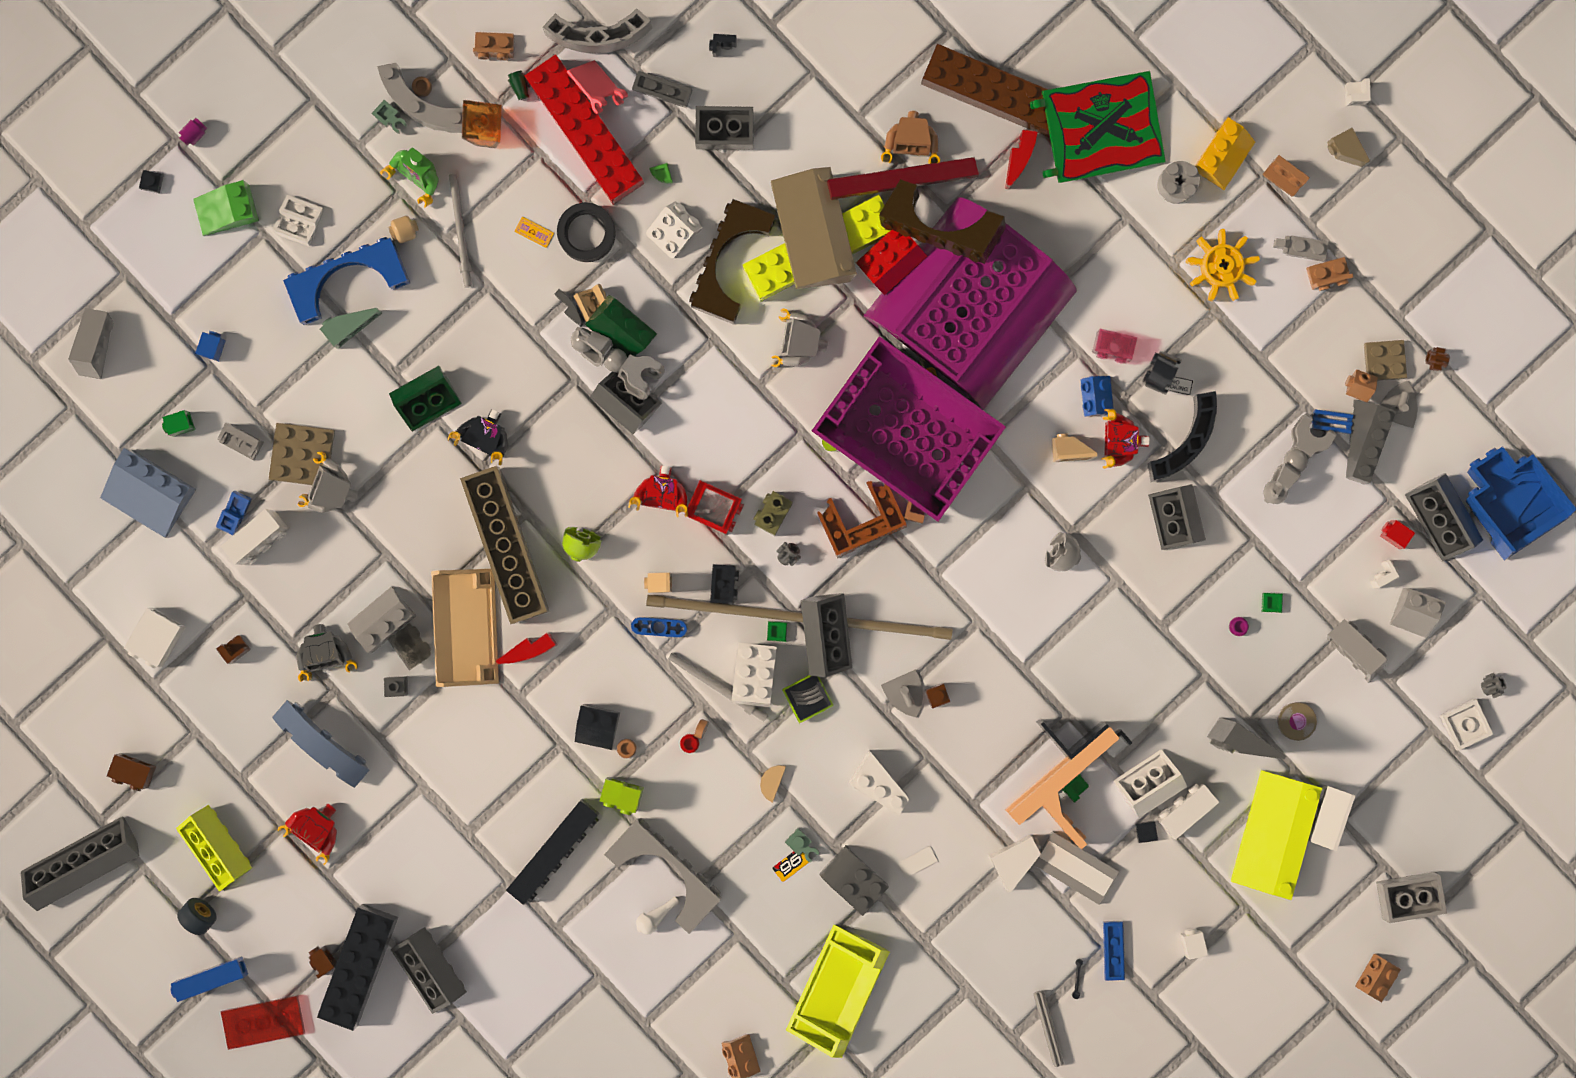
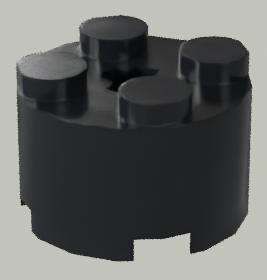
(1162, 372)

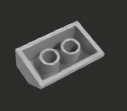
(380, 620)

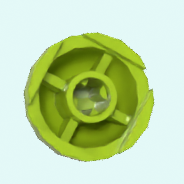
(580, 544)

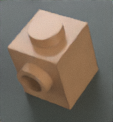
(1361, 385)

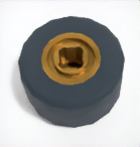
(196, 916)

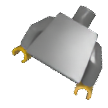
(799, 340)
(329, 487)

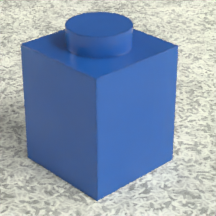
(210, 345)

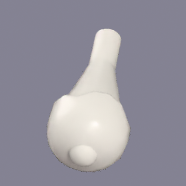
(648, 922)

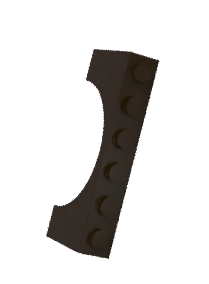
(739, 221)
(971, 242)

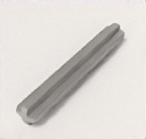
(1048, 1028)

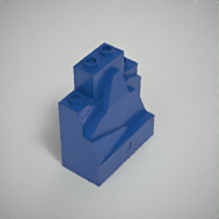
(1515, 500)

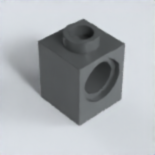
(395, 686)

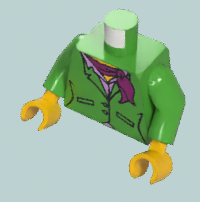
(416, 169)

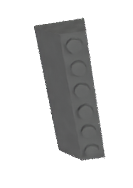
(78, 864)

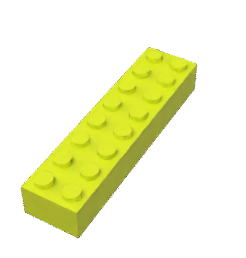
(772, 270)

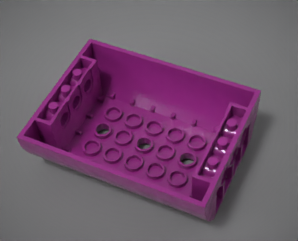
(925, 405)

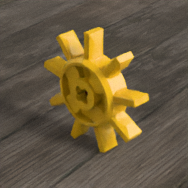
(1219, 276)

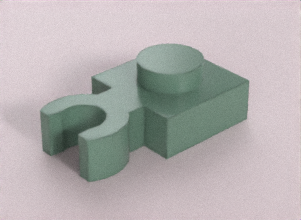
(387, 115)
(800, 843)

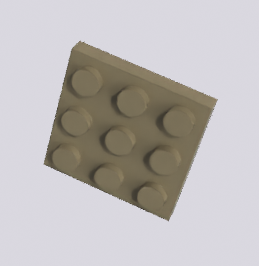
(294, 452)

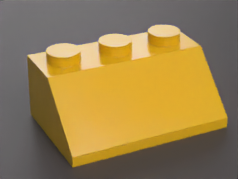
(1225, 153)

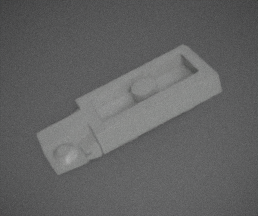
(1302, 247)

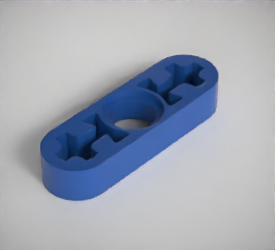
(654, 620)

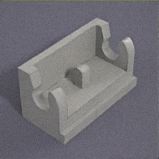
(240, 441)

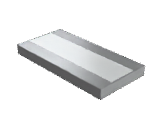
(1076, 868)

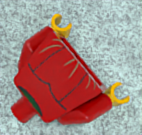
(314, 829)

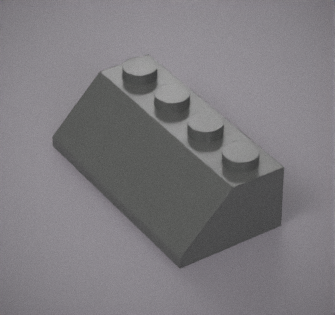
(1444, 517)
(826, 634)
(429, 970)

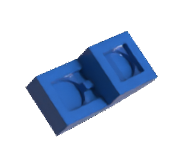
(234, 512)

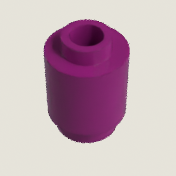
(192, 132)

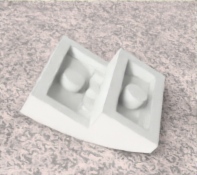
(298, 220)

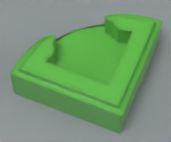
(661, 173)

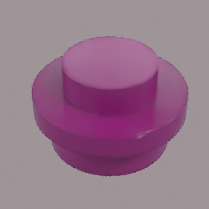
(1238, 626)

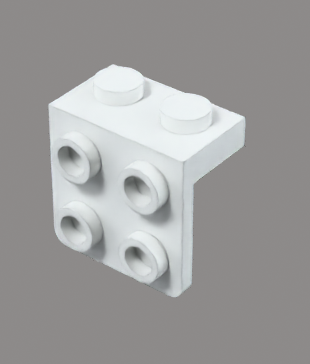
(673, 229)

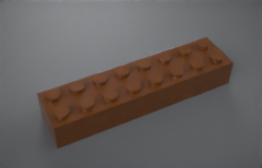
(986, 88)

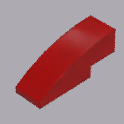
(1020, 156)
(528, 649)

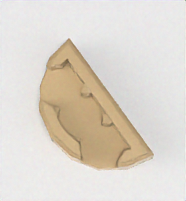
(771, 780)

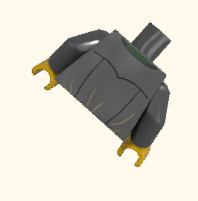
(321, 652)

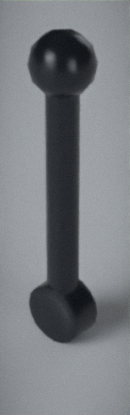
(1075, 994)

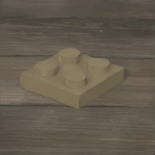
(1386, 359)

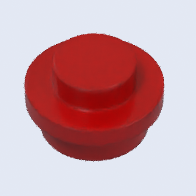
(689, 743)

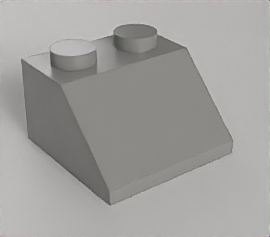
(1417, 612)

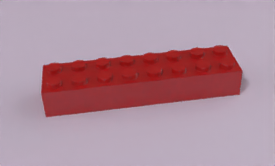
(584, 129)

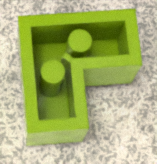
(621, 794)

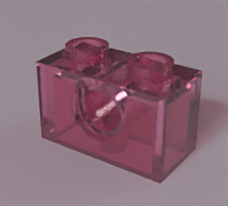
(1125, 344)

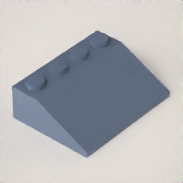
(146, 492)

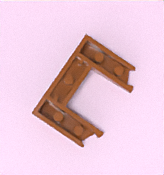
(888, 523)

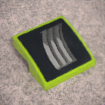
(807, 697)

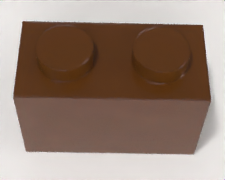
(131, 771)

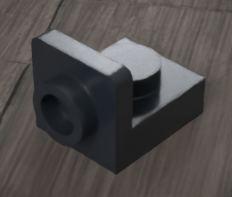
(724, 40)

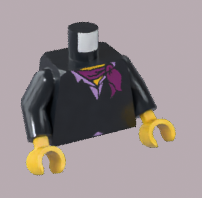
(483, 435)

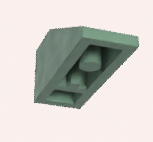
(344, 327)

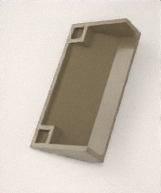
(813, 229)

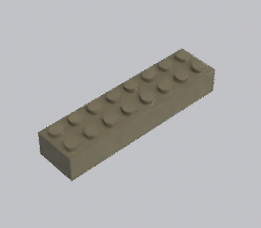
(504, 544)

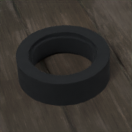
(586, 209)

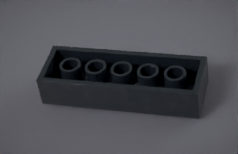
(357, 967)

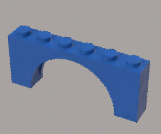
(306, 287)

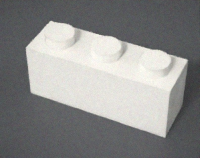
(1187, 810)

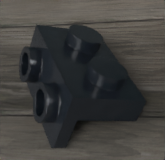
(723, 584)

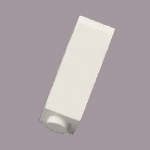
(1015, 860)

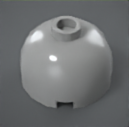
(1064, 553)

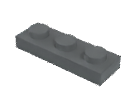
(662, 89)

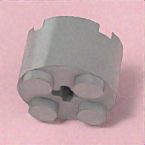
(1186, 174)

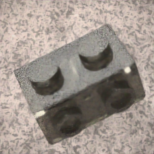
(410, 646)

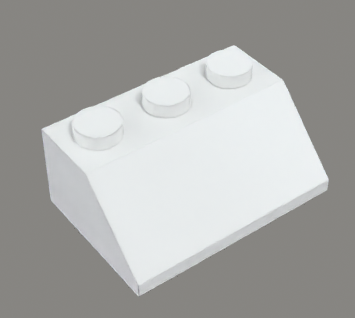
(1150, 783)
(1331, 817)

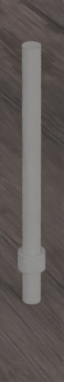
(465, 266)
(750, 709)

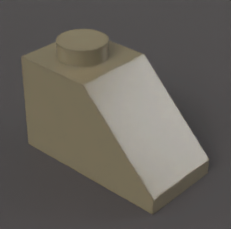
(1348, 148)

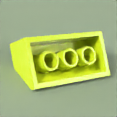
(214, 847)

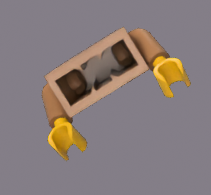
(912, 137)

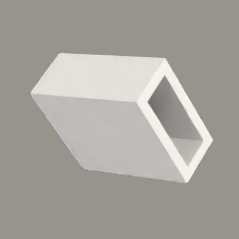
(154, 638)

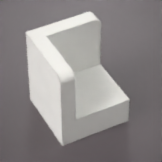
(1358, 93)

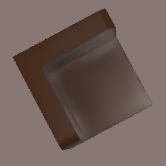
(233, 649)

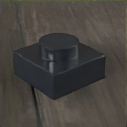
(151, 181)

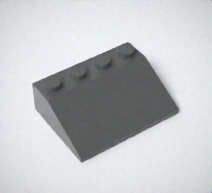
(1235, 738)

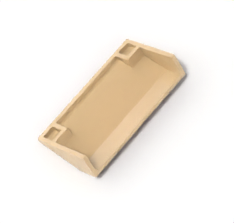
(464, 627)

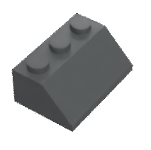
(623, 406)
(1177, 517)

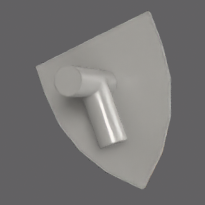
(1404, 402)
(905, 693)

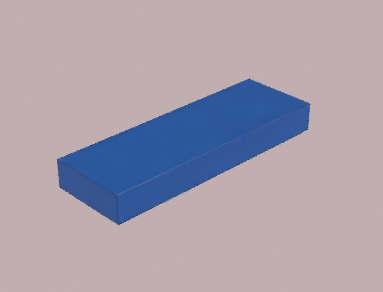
(1113, 950)

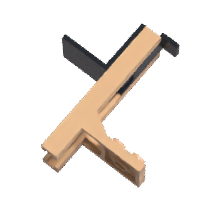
(1046, 790)

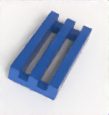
(1348, 423)

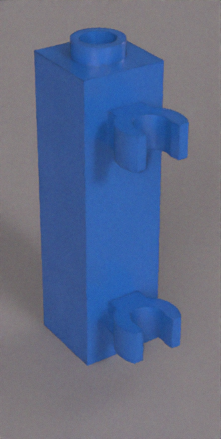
(209, 979)

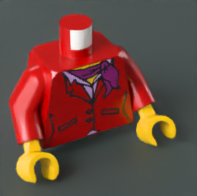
(1121, 439)
(661, 493)

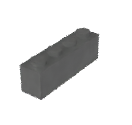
(1367, 439)

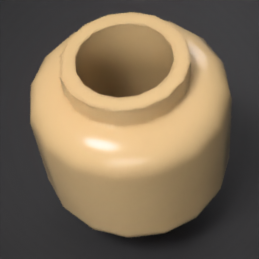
(403, 229)

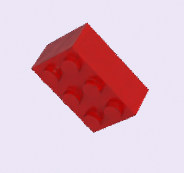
(891, 260)

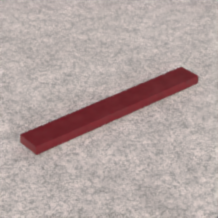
(888, 179)

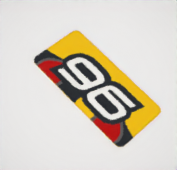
(790, 865)

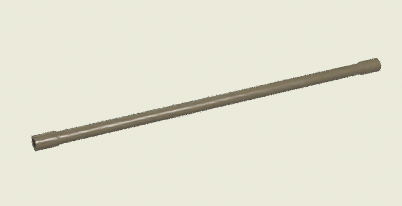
(661, 601)

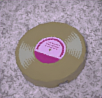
(1297, 721)

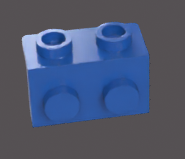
(1096, 395)

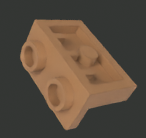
(494, 45)
(1285, 176)
(1329, 273)

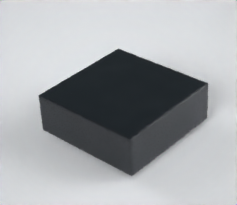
(1146, 832)

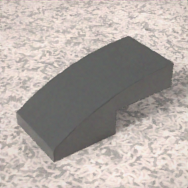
(571, 311)

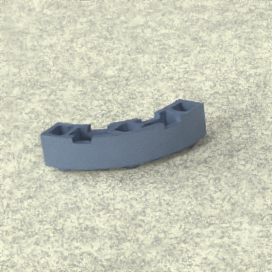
(319, 745)

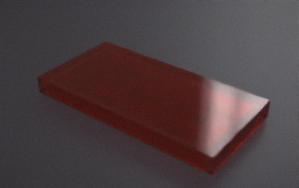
(262, 1022)

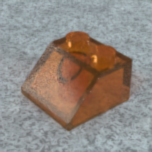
(481, 123)

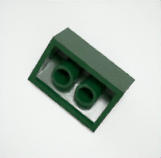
(621, 326)
(425, 398)

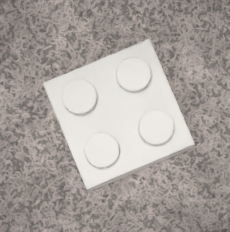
(1466, 724)

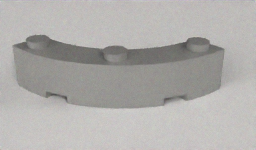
(601, 38)
(420, 111)

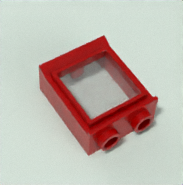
(714, 507)

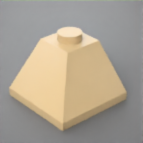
(1070, 449)

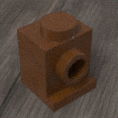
(322, 960)

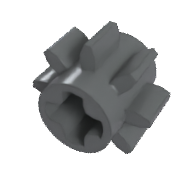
(788, 553)
(1493, 685)

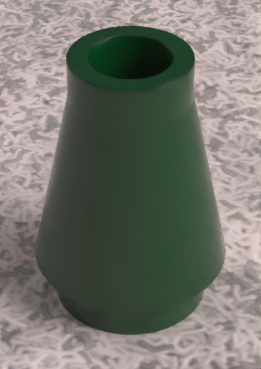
(519, 85)

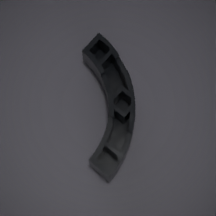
(1201, 429)

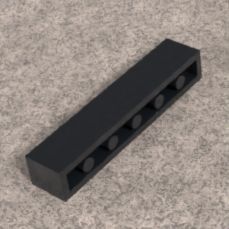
(552, 852)

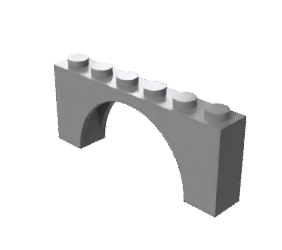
(641, 841)

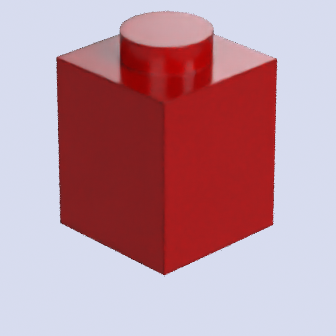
(1397, 534)

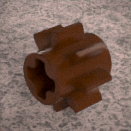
(1437, 359)

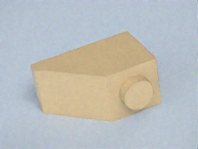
(658, 582)

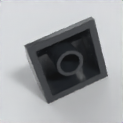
(596, 726)

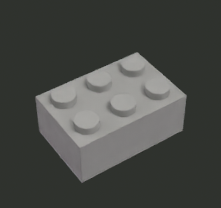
(1411, 897)

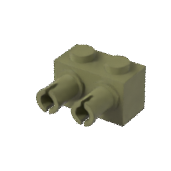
(773, 513)

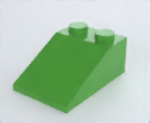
(226, 208)

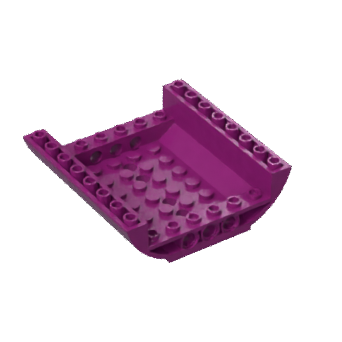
(1000, 319)

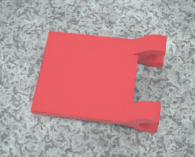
(596, 85)

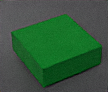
(1272, 602)
(777, 631)

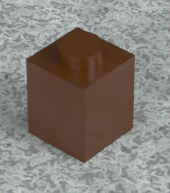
(937, 695)

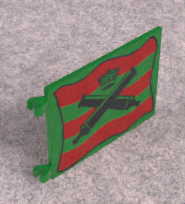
(1102, 126)

